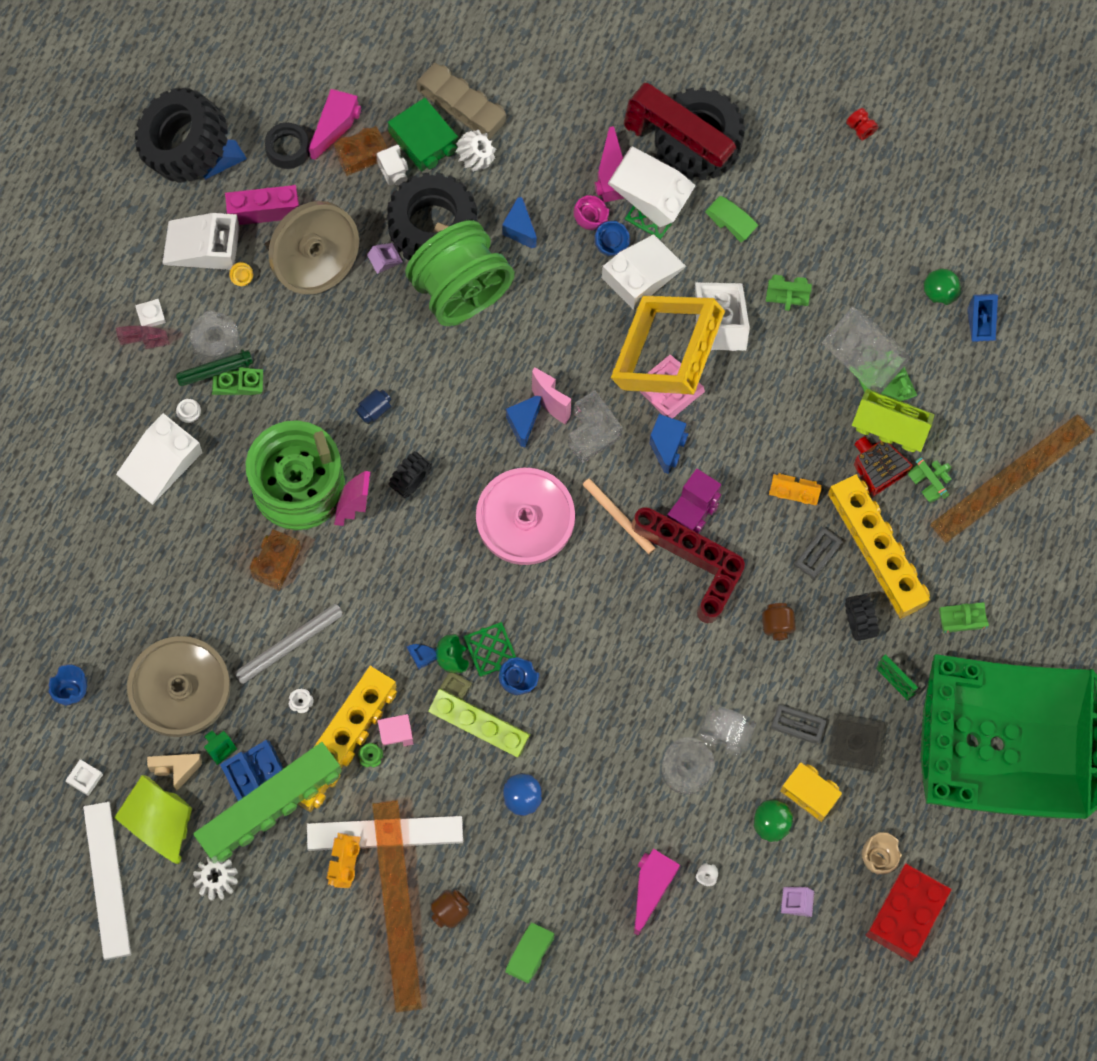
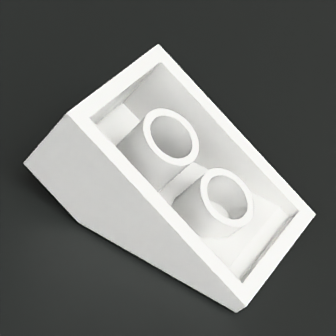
(651, 186)
(641, 270)
(734, 325)
(159, 459)

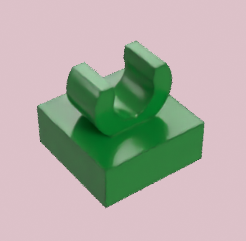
(219, 746)

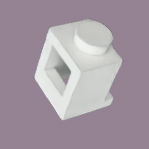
(392, 165)

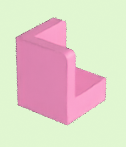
(395, 730)

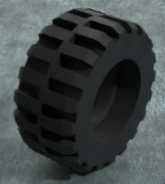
(715, 111)
(162, 122)
(420, 193)

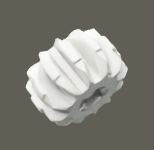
(475, 150)
(224, 880)

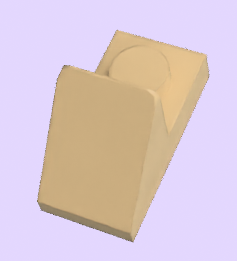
(182, 766)

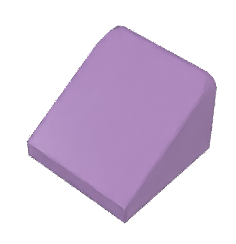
(384, 257)
(797, 901)

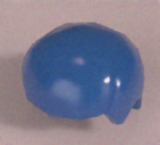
(611, 234)
(516, 668)
(68, 678)
(522, 794)

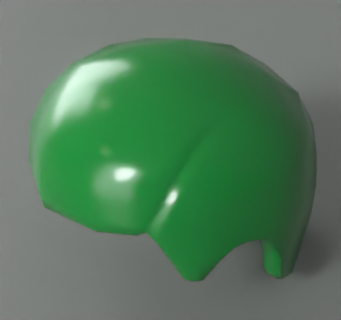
(942, 286)
(449, 654)
(773, 820)

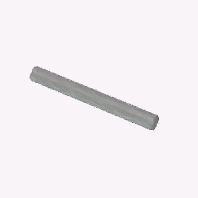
(288, 643)

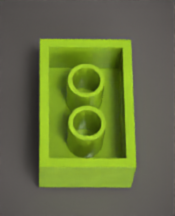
(893, 421)

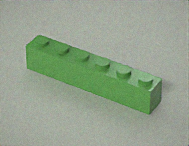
(267, 803)

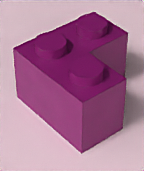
(698, 498)

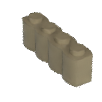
(461, 101)

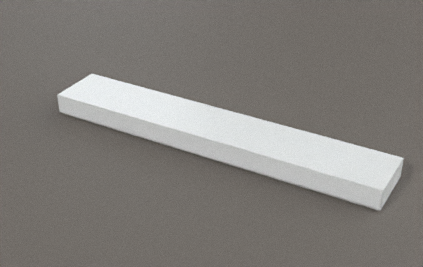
(414, 832)
(107, 881)

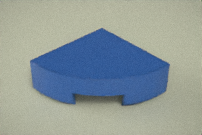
(422, 655)

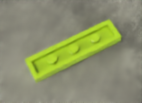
(479, 722)

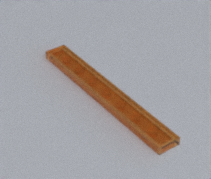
(1011, 478)
(397, 906)

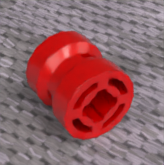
(862, 124)

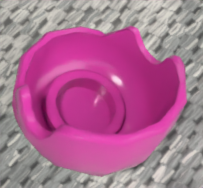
(587, 209)

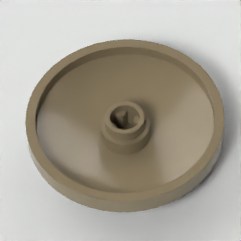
(313, 247)
(178, 686)

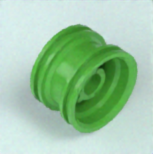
(459, 272)
(289, 441)

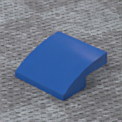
(251, 768)

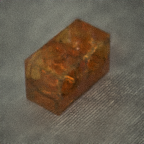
(357, 144)
(280, 561)

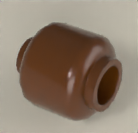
(778, 621)
(450, 908)

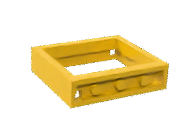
(694, 357)

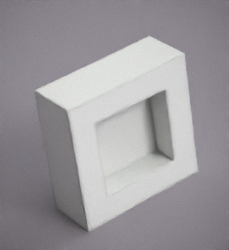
(150, 313)
(84, 777)

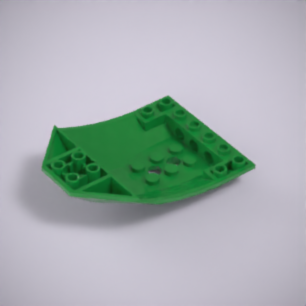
(1046, 733)

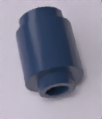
(373, 406)

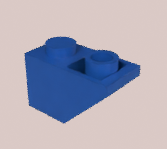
(666, 439)

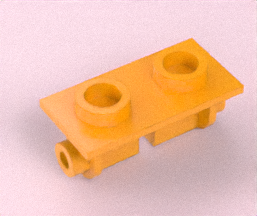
(804, 491)
(342, 872)

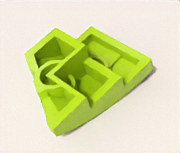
(156, 817)

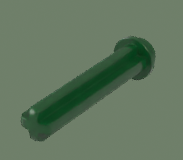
(214, 368)

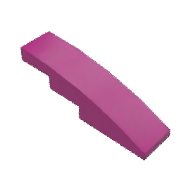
(352, 498)

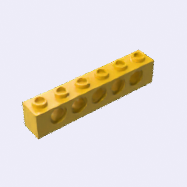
(902, 601)
(371, 683)

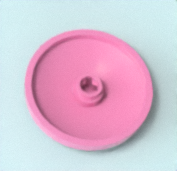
(525, 516)

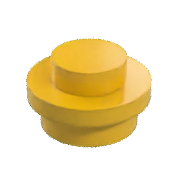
(241, 274)

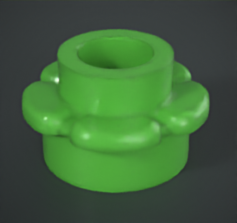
(367, 749)

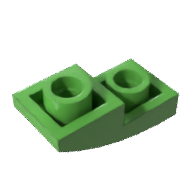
(734, 218)
(241, 382)
(529, 953)

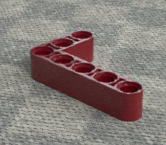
(655, 107)
(695, 556)

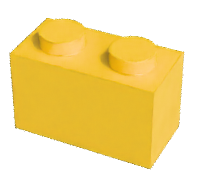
(811, 791)

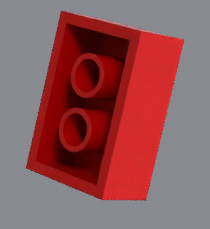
(908, 912)

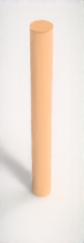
(617, 515)

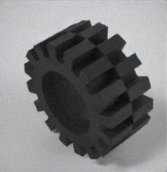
(410, 474)
(861, 617)

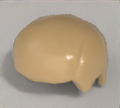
(888, 847)

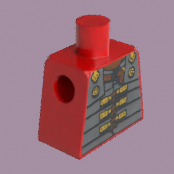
(879, 465)

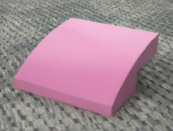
(552, 400)
(670, 403)

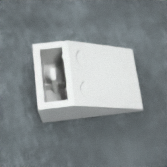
(202, 241)

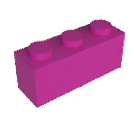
(262, 204)

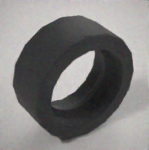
(289, 161)

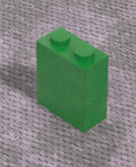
(423, 135)

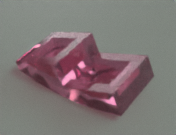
(150, 336)

